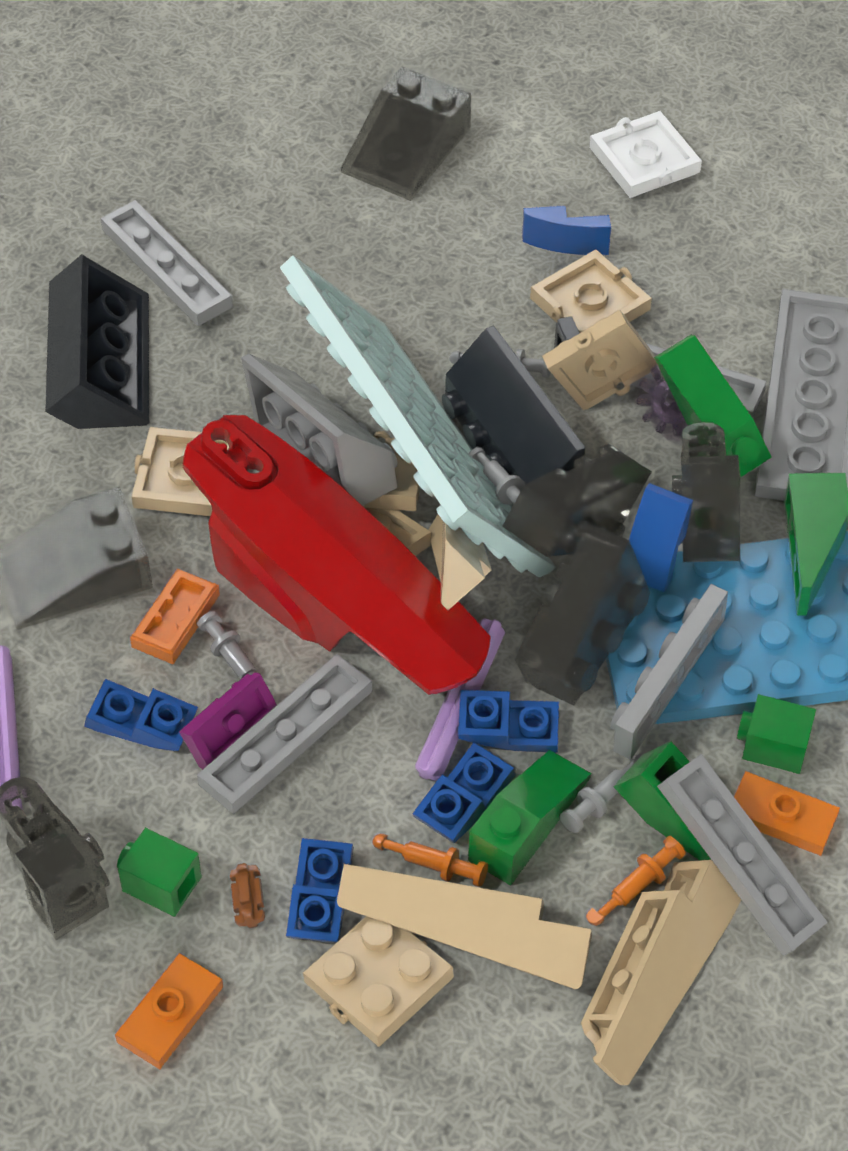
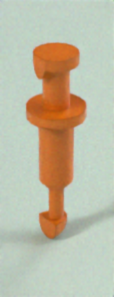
(444, 862)
(648, 871)

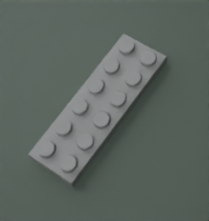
(806, 392)

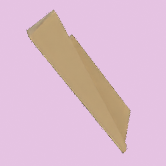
(458, 561)
(471, 919)
(656, 964)

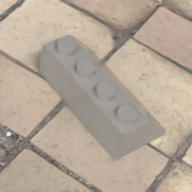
(320, 430)

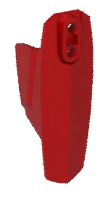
(324, 559)

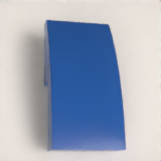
(554, 231)
(658, 532)
(140, 718)
(508, 724)
(465, 794)
(314, 896)

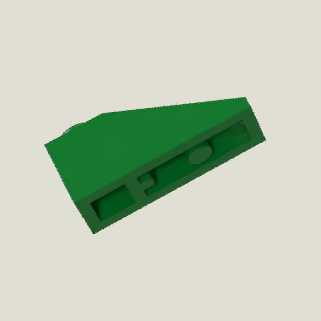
(708, 397)
(815, 528)
(640, 790)
(524, 815)

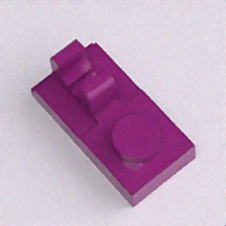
(227, 718)

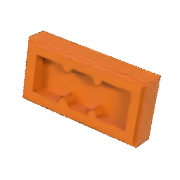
(174, 616)
(787, 813)
(169, 1011)

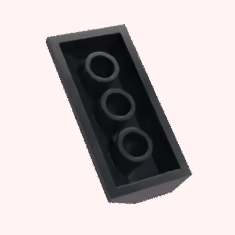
(97, 348)
(508, 411)

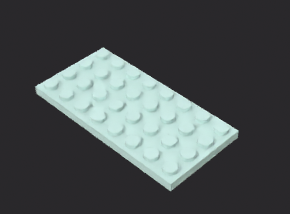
(413, 415)

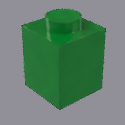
(776, 733)
(158, 871)

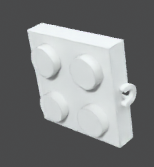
(645, 154)

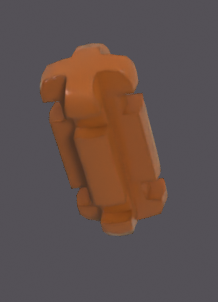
(247, 895)

